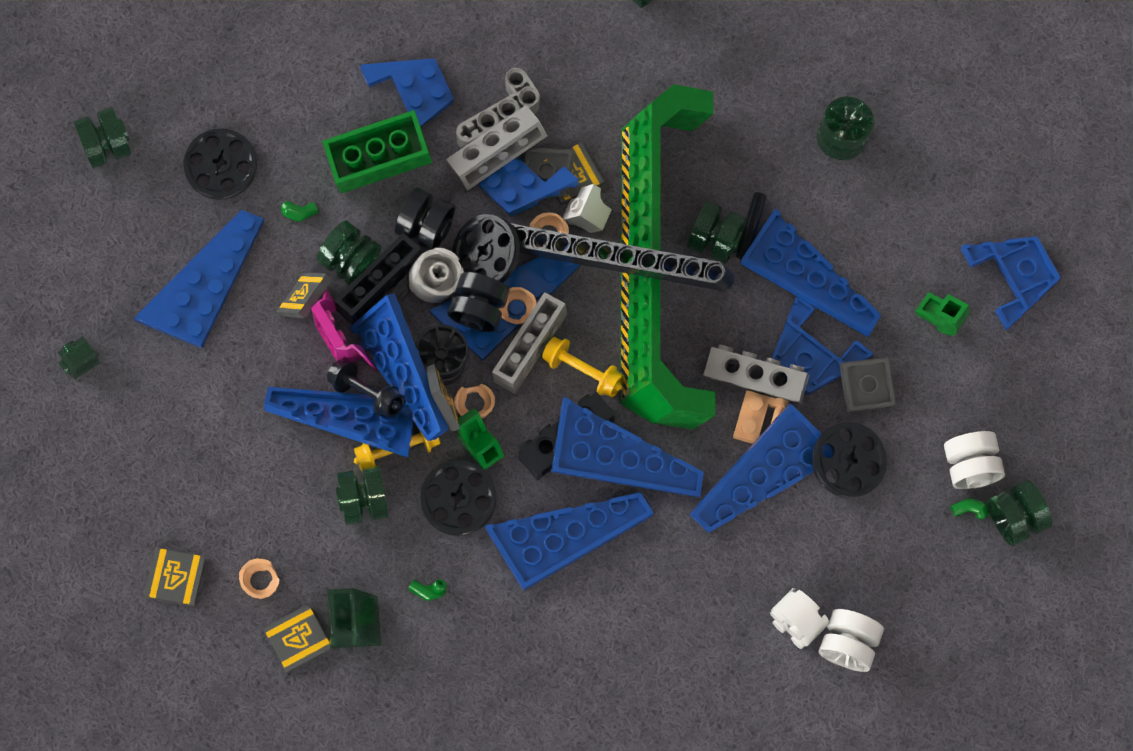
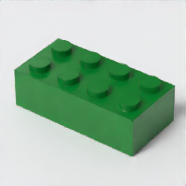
(377, 151)

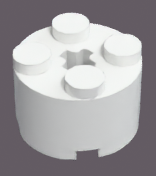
(423, 280)
(798, 617)

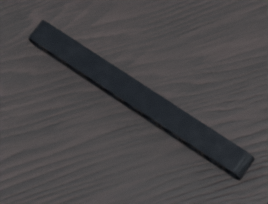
(620, 256)

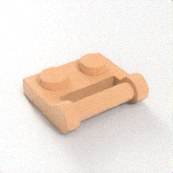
(753, 415)

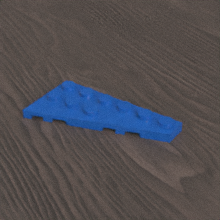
(803, 271)
(344, 415)
(608, 453)
(769, 466)
(557, 538)

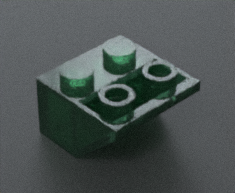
(352, 618)

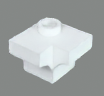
(587, 210)

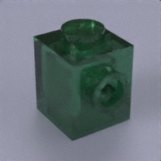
(77, 358)

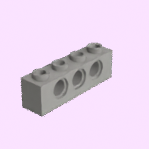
(497, 147)
(529, 343)
(717, 370)

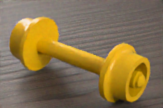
(557, 351)
(366, 457)

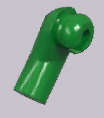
(298, 213)
(970, 505)
(428, 592)

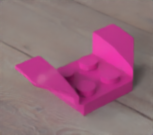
(335, 339)

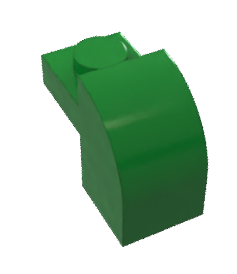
(945, 314)
(478, 440)

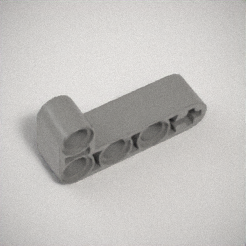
(494, 113)

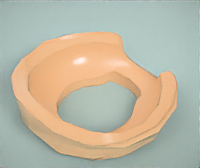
(550, 219)
(523, 295)
(484, 391)
(254, 566)

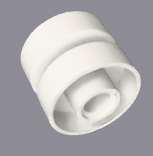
(974, 460)
(851, 640)

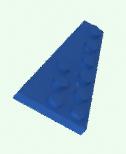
(535, 276)
(198, 292)
(398, 360)

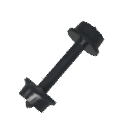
(387, 401)

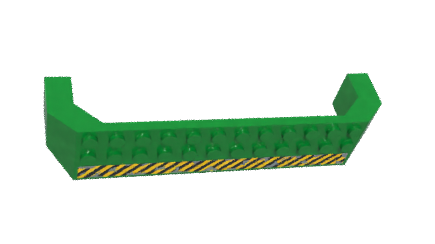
(648, 383)

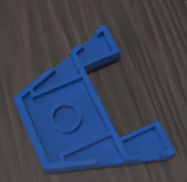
(418, 84)
(519, 188)
(1023, 267)
(803, 350)

